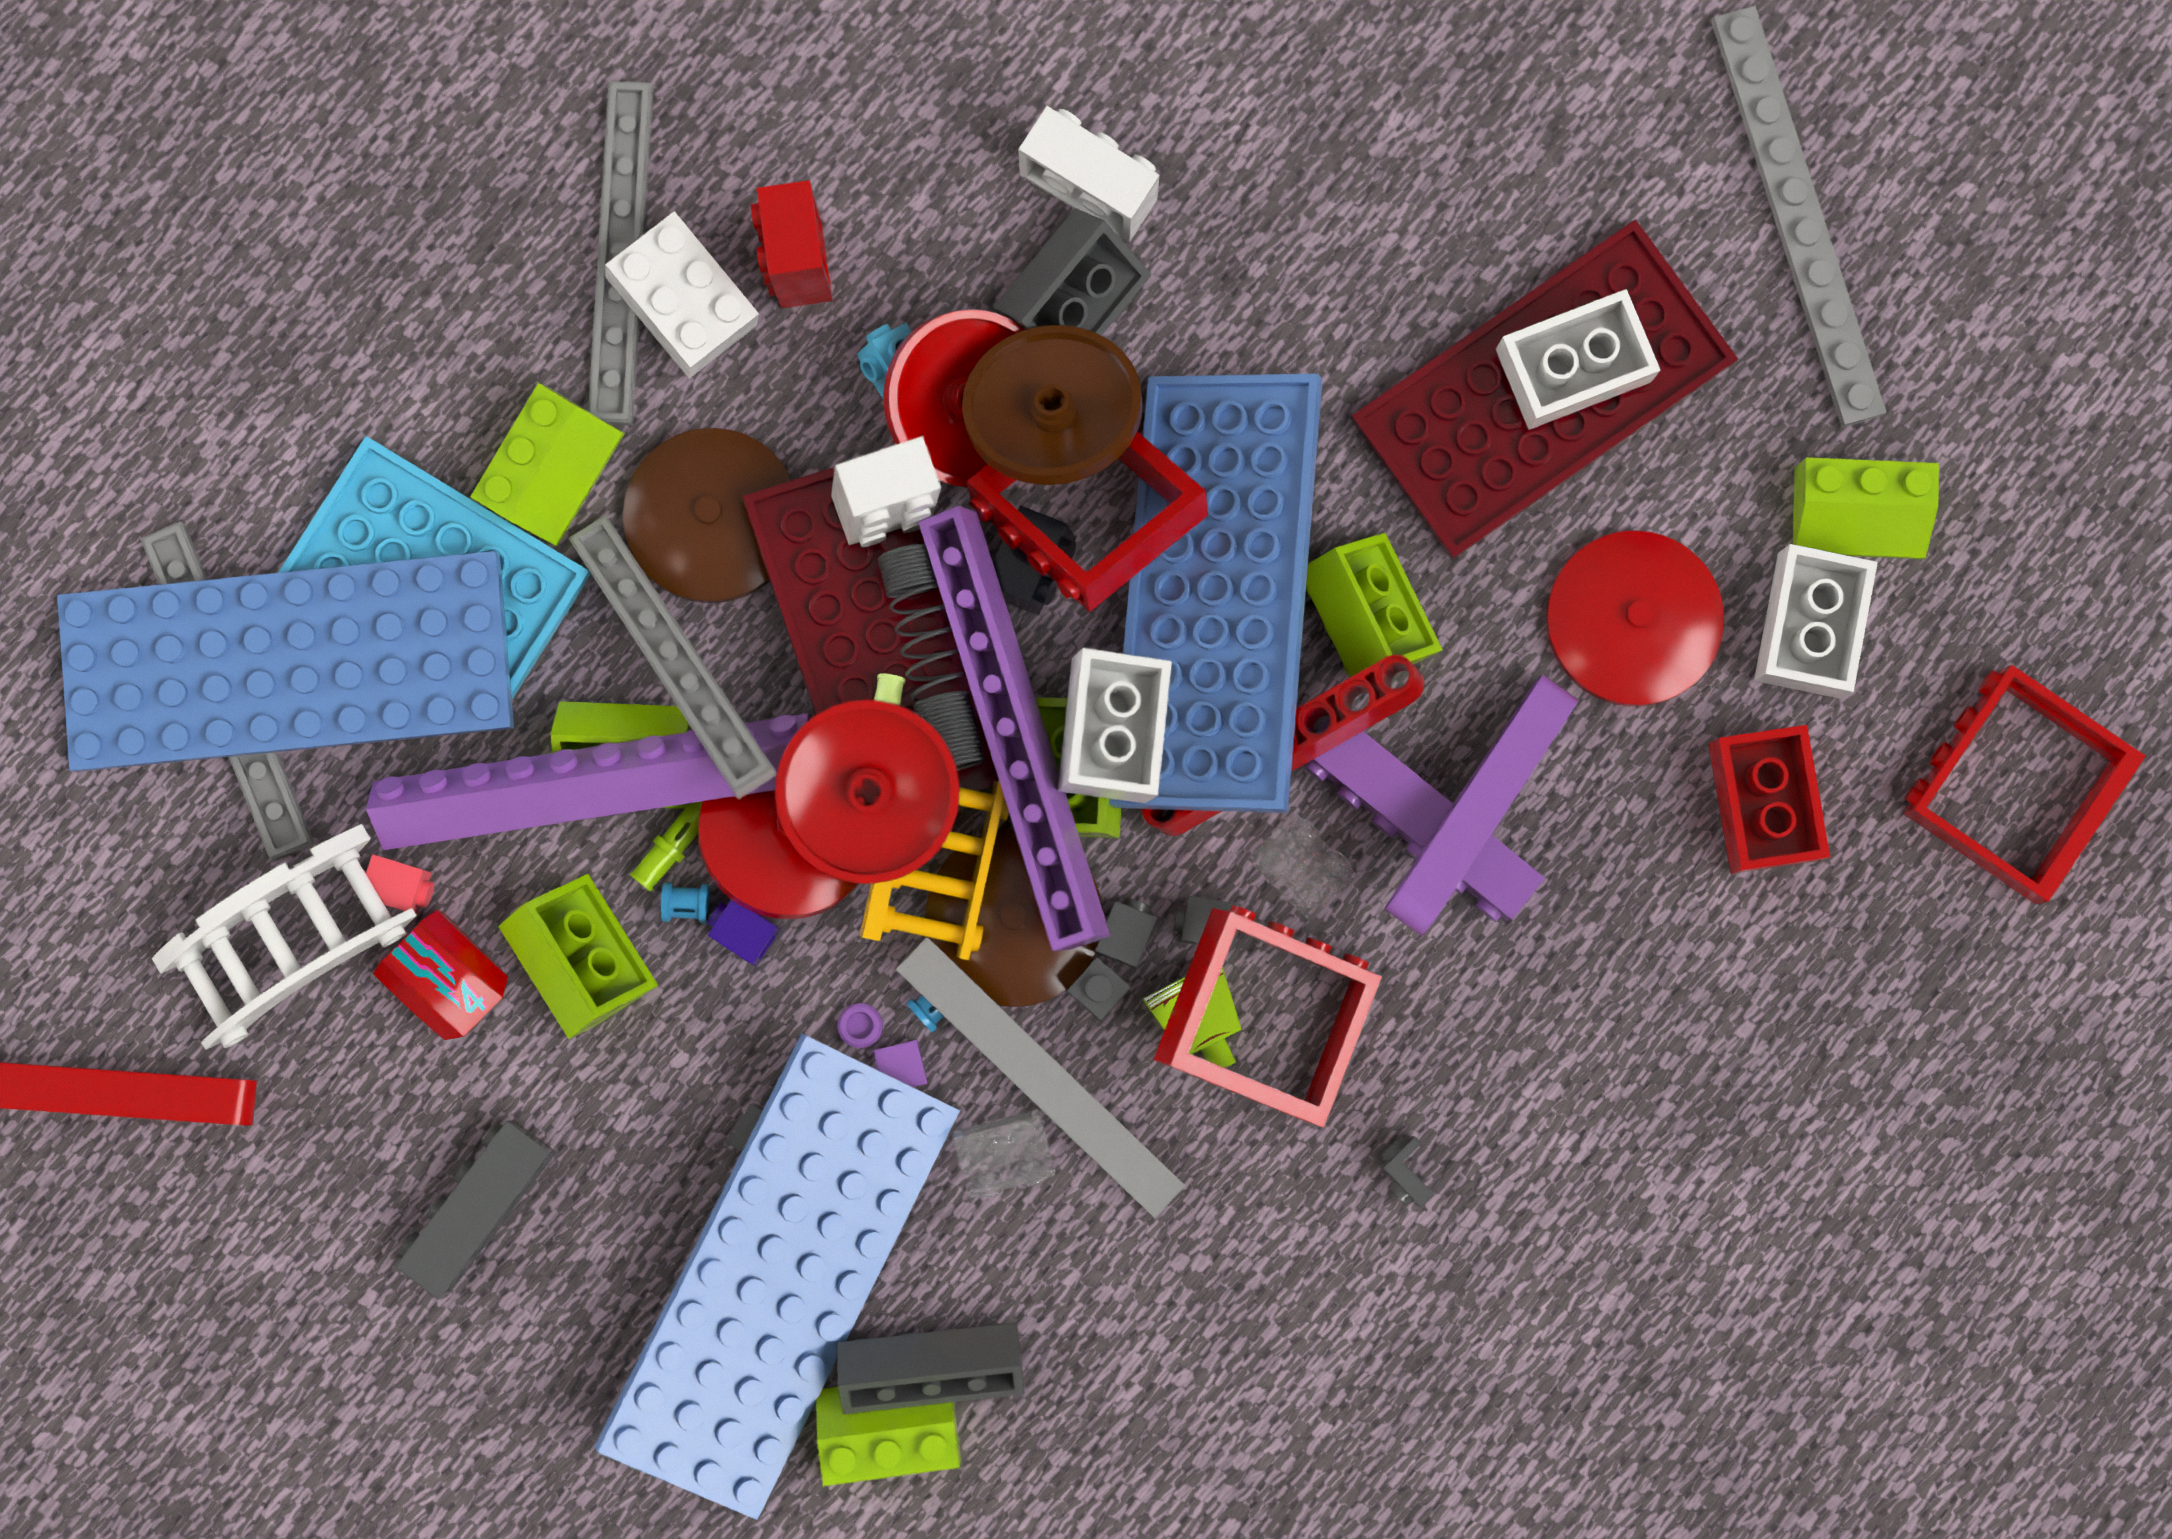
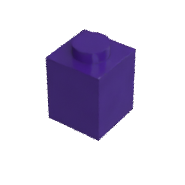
(742, 931)

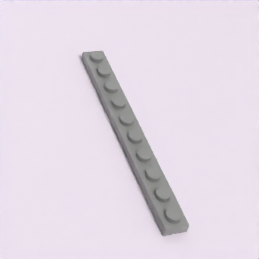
(1798, 217)

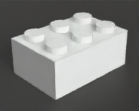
(1089, 171)
(681, 294)
(1577, 359)
(885, 492)
(1815, 621)
(1114, 726)

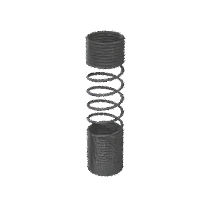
(908, 573)

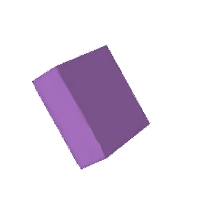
(902, 1063)

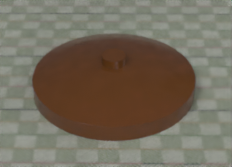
(1052, 405)
(690, 517)
(1015, 953)

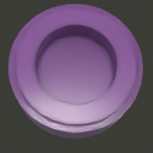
(860, 1025)

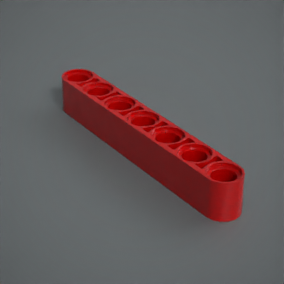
(1342, 726)
(127, 1094)

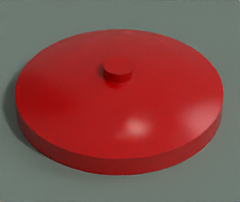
(928, 386)
(1635, 618)
(867, 791)
(757, 862)

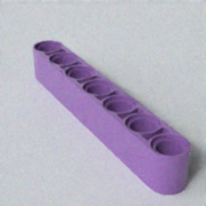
(1481, 805)

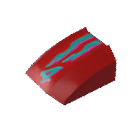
(442, 976)

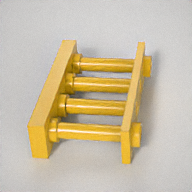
(882, 918)

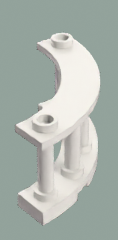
(252, 905)

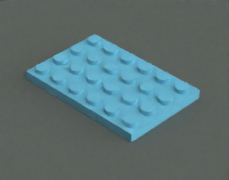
(399, 512)

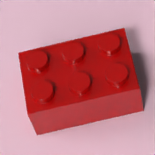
(792, 244)
(1768, 799)

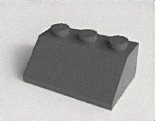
(1076, 278)

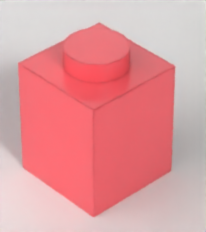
(400, 884)

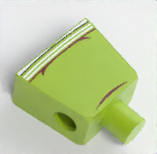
(1217, 1022)

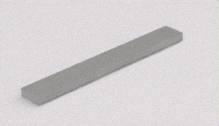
(620, 226)
(673, 657)
(259, 775)
(1040, 1077)

